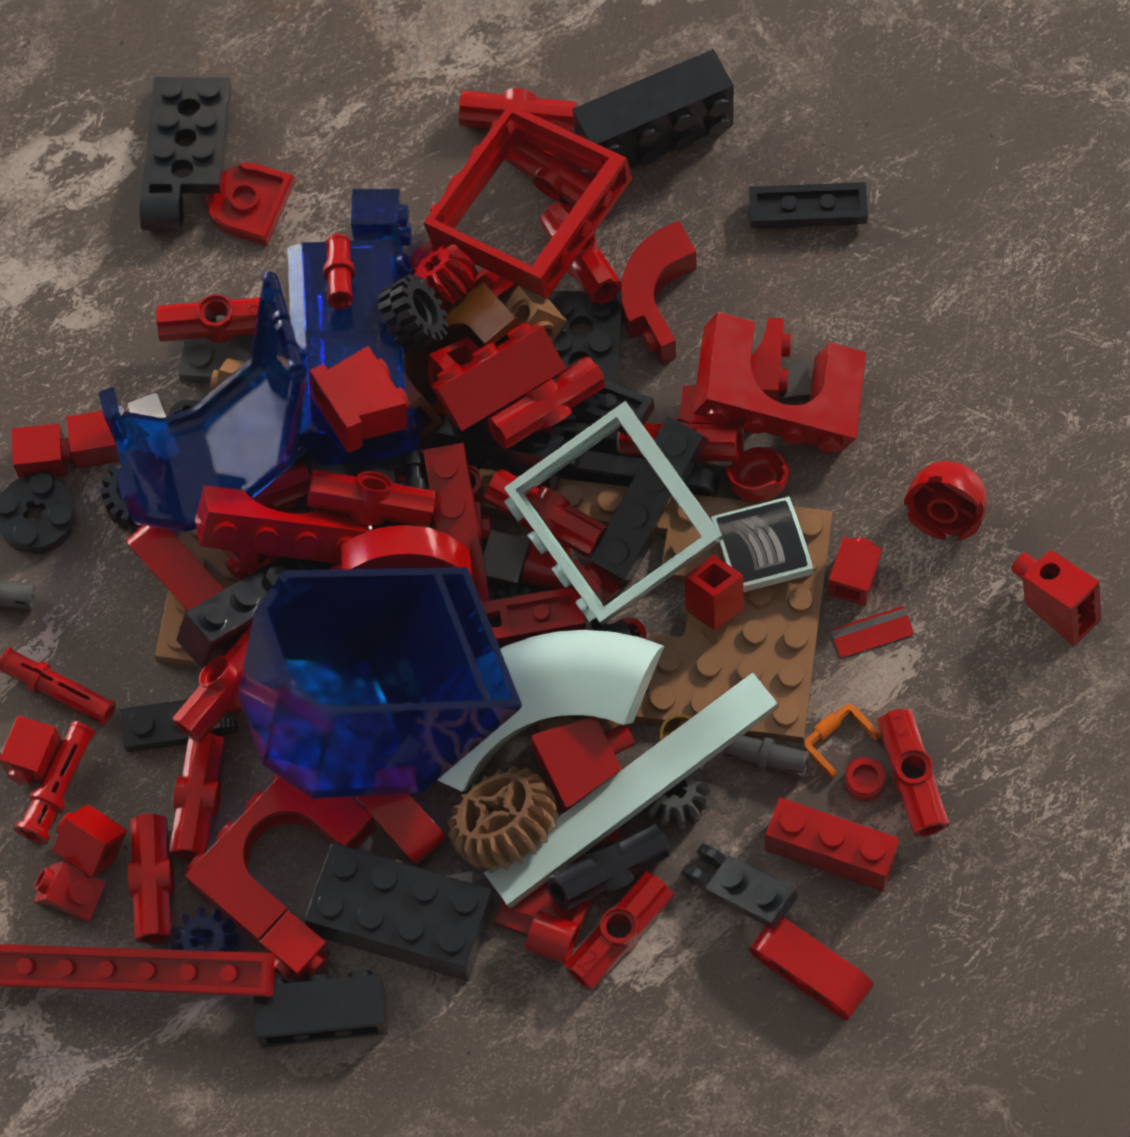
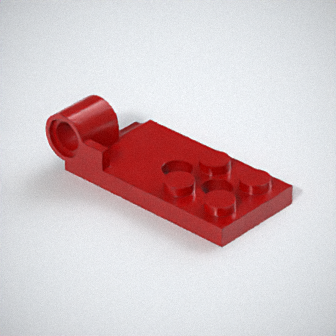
(547, 927)

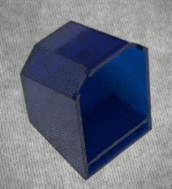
(372, 678)

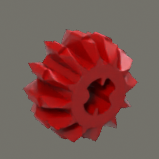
(448, 272)

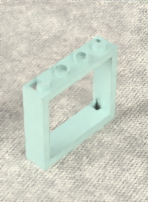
(545, 540)

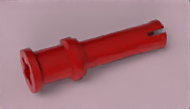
(51, 802)

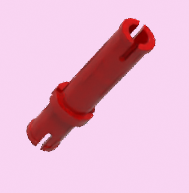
(43, 679)

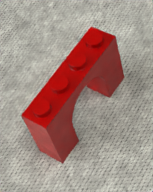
(731, 395)
(223, 872)

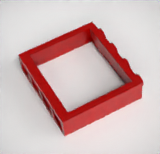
(575, 231)

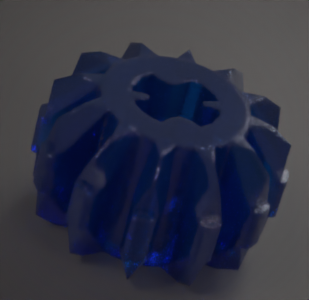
(213, 929)

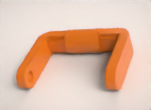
(828, 726)

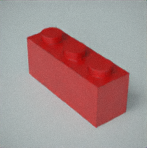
(498, 375)
(831, 844)

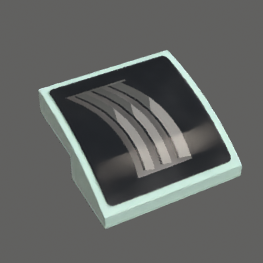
(764, 543)

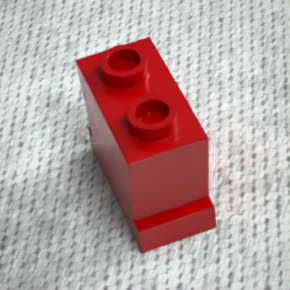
(359, 398)

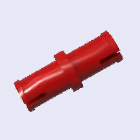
(339, 271)

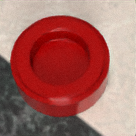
(864, 779)

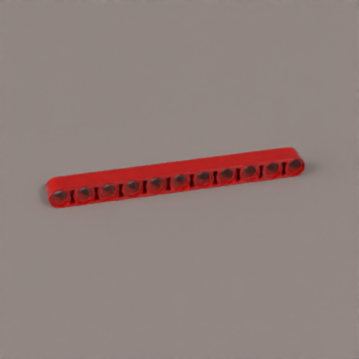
(191, 585)

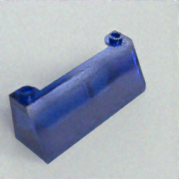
(335, 334)

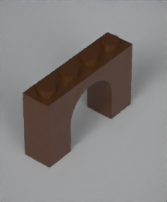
(474, 316)

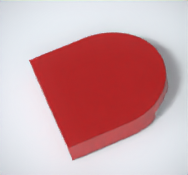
(250, 201)

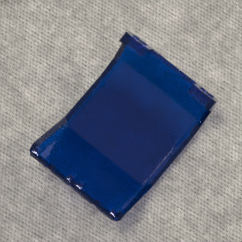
(231, 439)

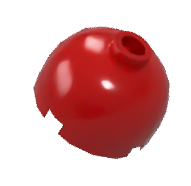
(946, 500)

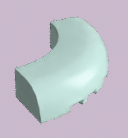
(562, 676)

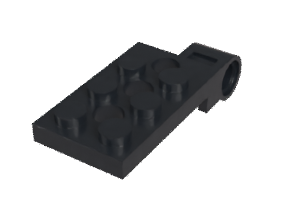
(161, 191)

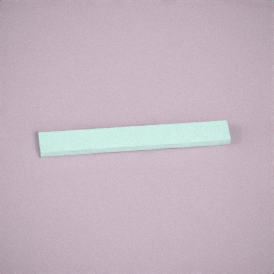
(637, 786)

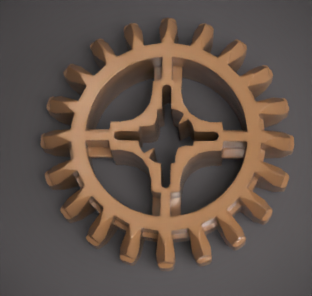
(503, 819)

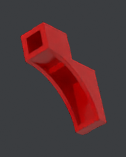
(765, 367)

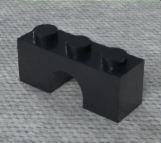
(517, 458)

